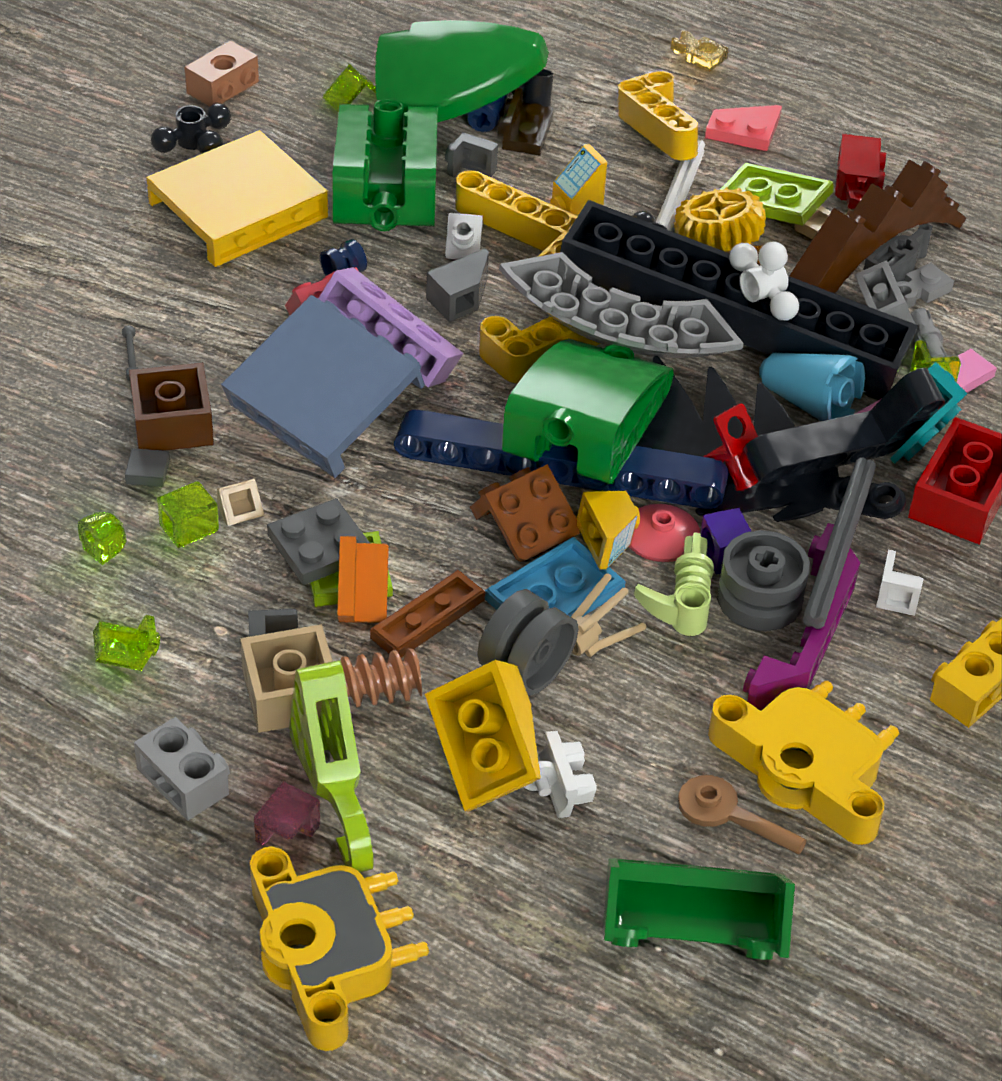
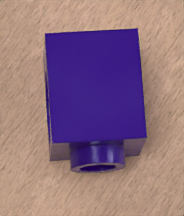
(719, 530)

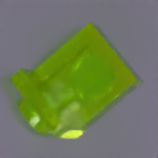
(126, 645)

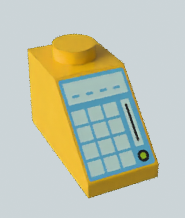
(580, 181)
(607, 524)

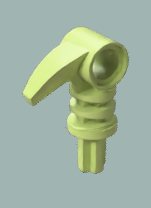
(690, 604)

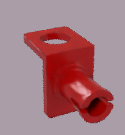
(732, 450)

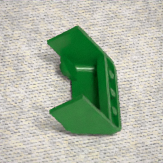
(698, 906)

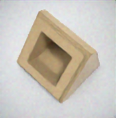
(239, 502)

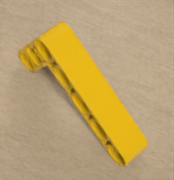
(513, 211)

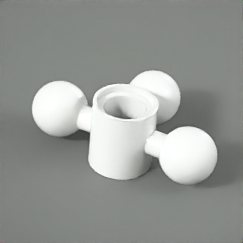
(767, 279)

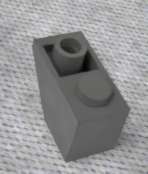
(459, 285)

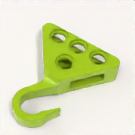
(335, 733)

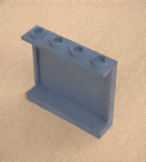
(320, 382)

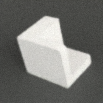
(898, 590)

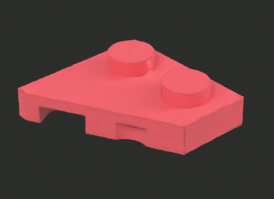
(744, 126)

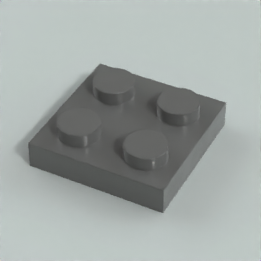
(312, 539)

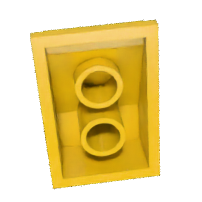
(486, 732)

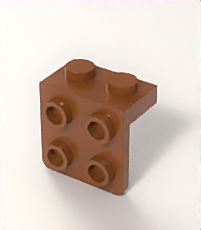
(528, 512)

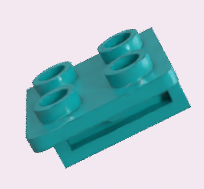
(952, 394)

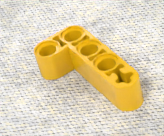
(650, 109)
(516, 350)

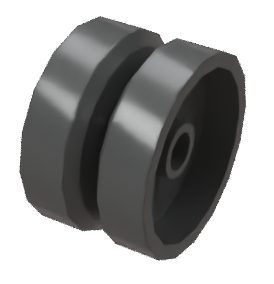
(763, 580)
(531, 637)

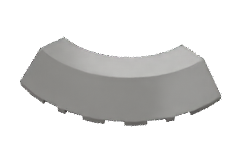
(618, 317)

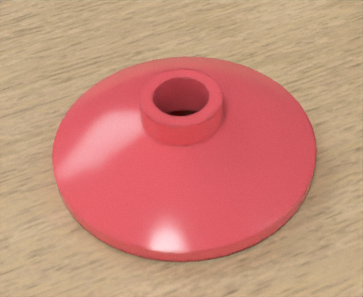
(662, 532)

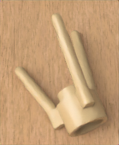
(590, 629)

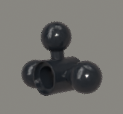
(191, 129)

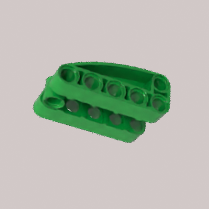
(385, 165)
(586, 400)

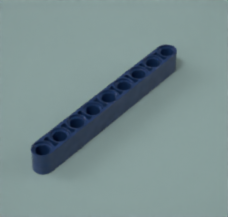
(478, 446)

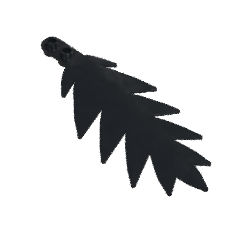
(681, 430)

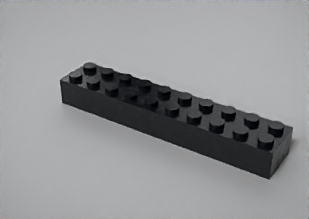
(671, 267)

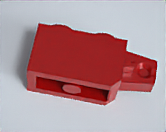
(858, 167)

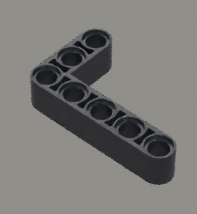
(850, 437)

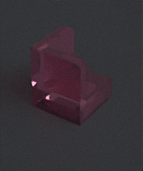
(286, 814)

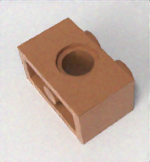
(221, 73)

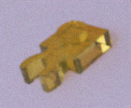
(702, 52)

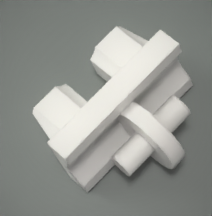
(557, 778)

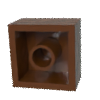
(171, 407)

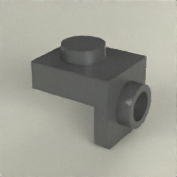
(472, 154)

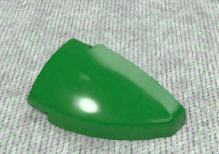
(456, 64)

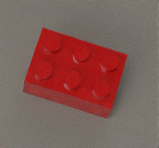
(961, 482)

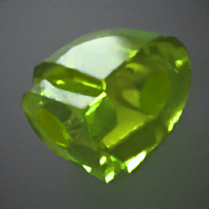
(102, 535)

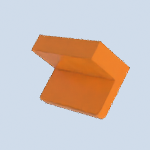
(362, 581)

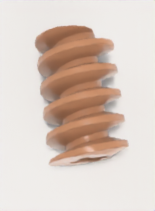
(382, 676)

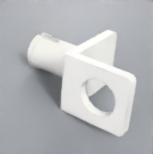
(463, 235)

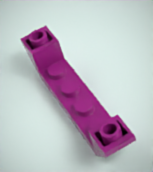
(777, 676)

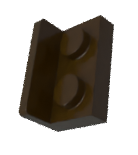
(524, 125)

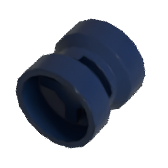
(347, 256)

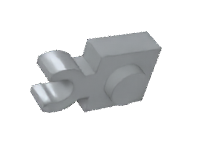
(925, 283)

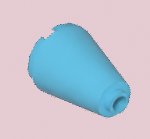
(815, 382)

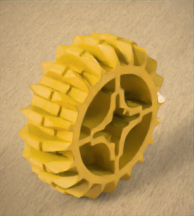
(721, 218)

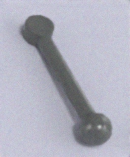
(129, 332)

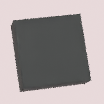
(147, 467)

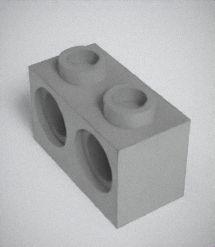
(182, 767)

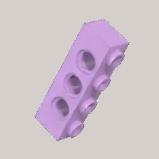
(384, 316)

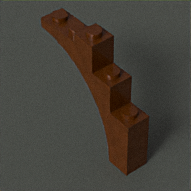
(880, 215)

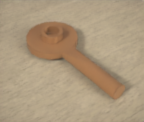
(713, 801)

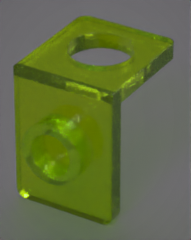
(347, 87)

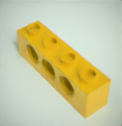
(973, 679)

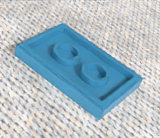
(560, 578)

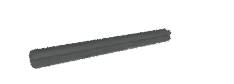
(839, 544)

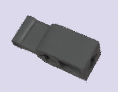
(902, 252)

